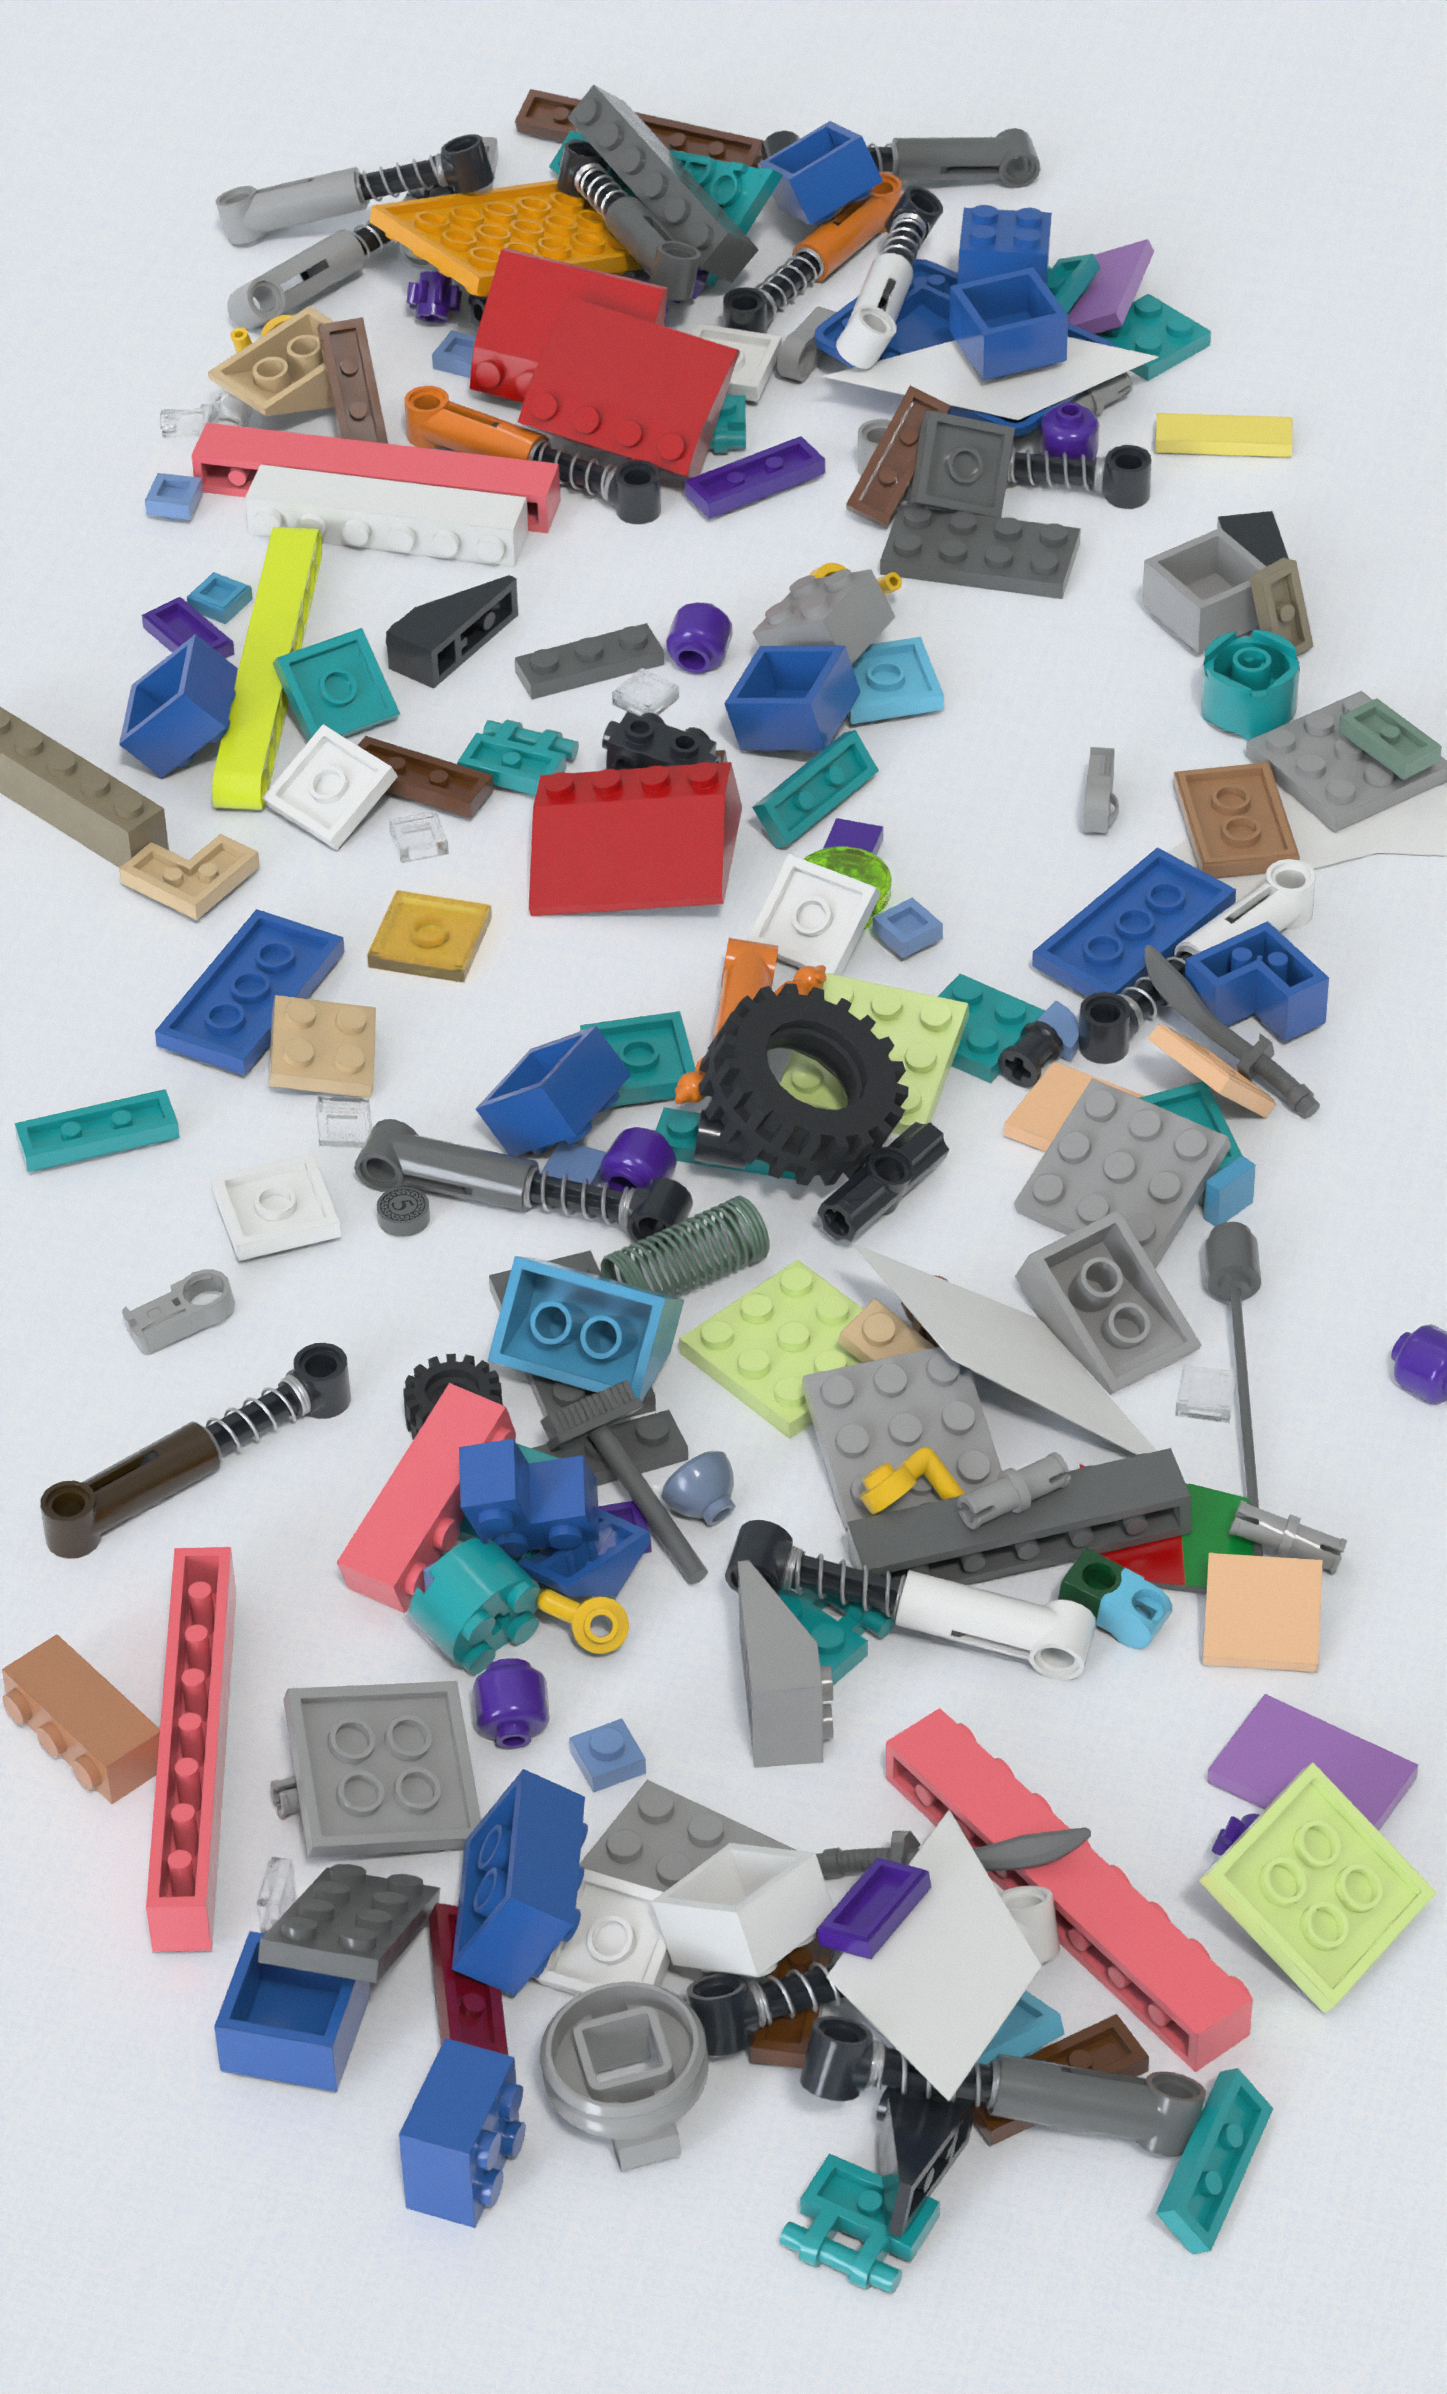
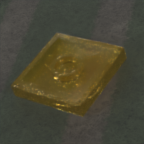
(429, 936)

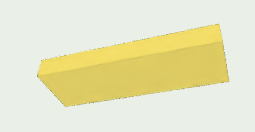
(1223, 435)

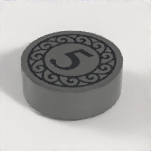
(403, 1211)

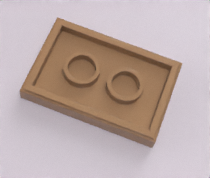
(1234, 819)

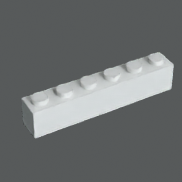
(390, 515)

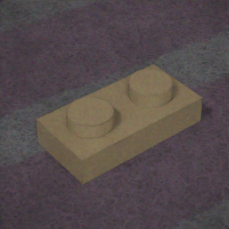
(1281, 603)

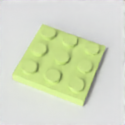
(924, 1037)
(772, 1340)
(1318, 1887)

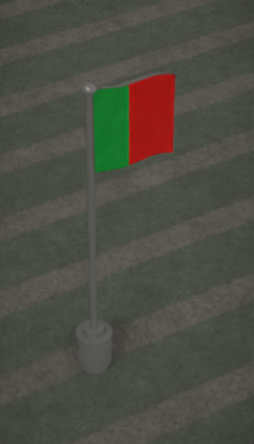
(1183, 1559)

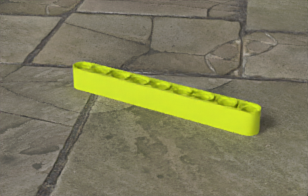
(260, 703)

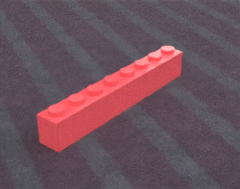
(231, 456)
(192, 1751)
(1097, 1911)

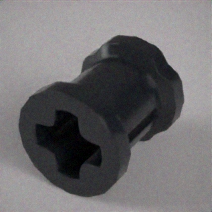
(1030, 1054)

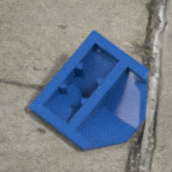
(595, 1565)

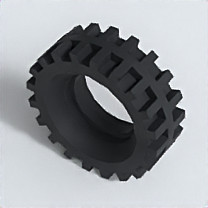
(774, 1122)

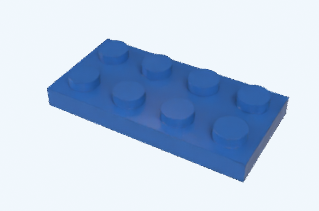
(1151, 905)
(229, 1007)

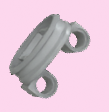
(610, 2030)

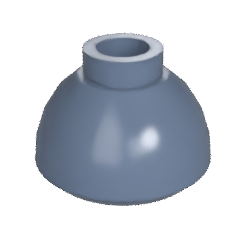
(702, 1488)

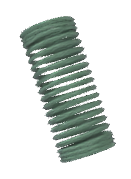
(631, 1270)

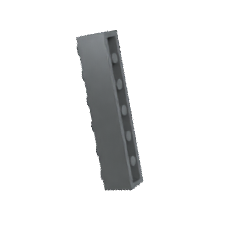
(662, 183)
(1100, 1509)

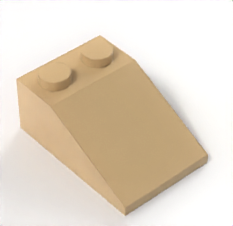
(281, 369)

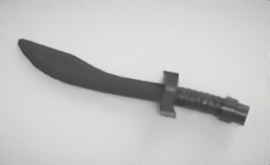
(1253, 1059)
(1010, 1854)

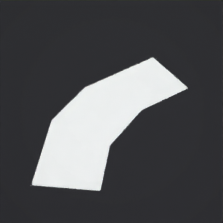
(1409, 828)

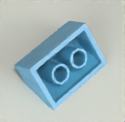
(583, 1327)

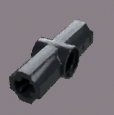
(883, 1181)

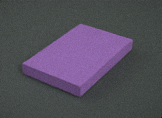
(1112, 288)
(1283, 1740)

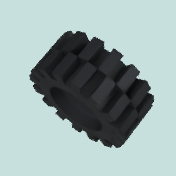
(428, 1385)

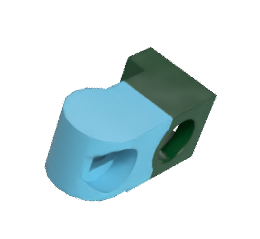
(1117, 1598)

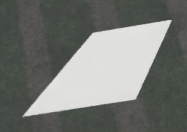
(951, 377)
(1008, 1350)
(948, 1967)

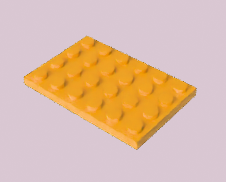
(469, 230)

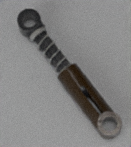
(82, 1511)

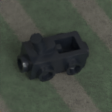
(649, 742)

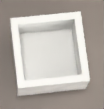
(743, 1910)

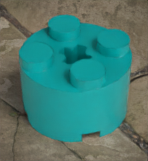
(1250, 683)
(476, 1604)

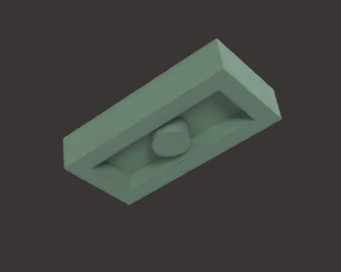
(1390, 739)

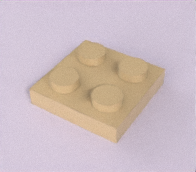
(322, 1046)

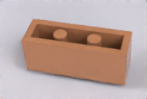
(82, 1719)

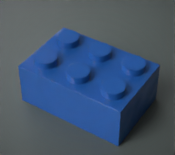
(520, 1883)

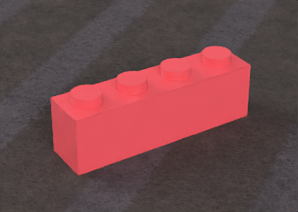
(420, 1503)

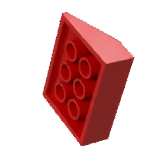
(526, 306)
(629, 388)
(633, 838)

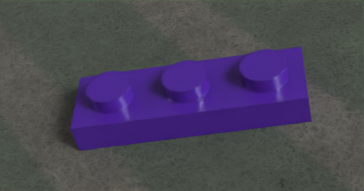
(755, 477)

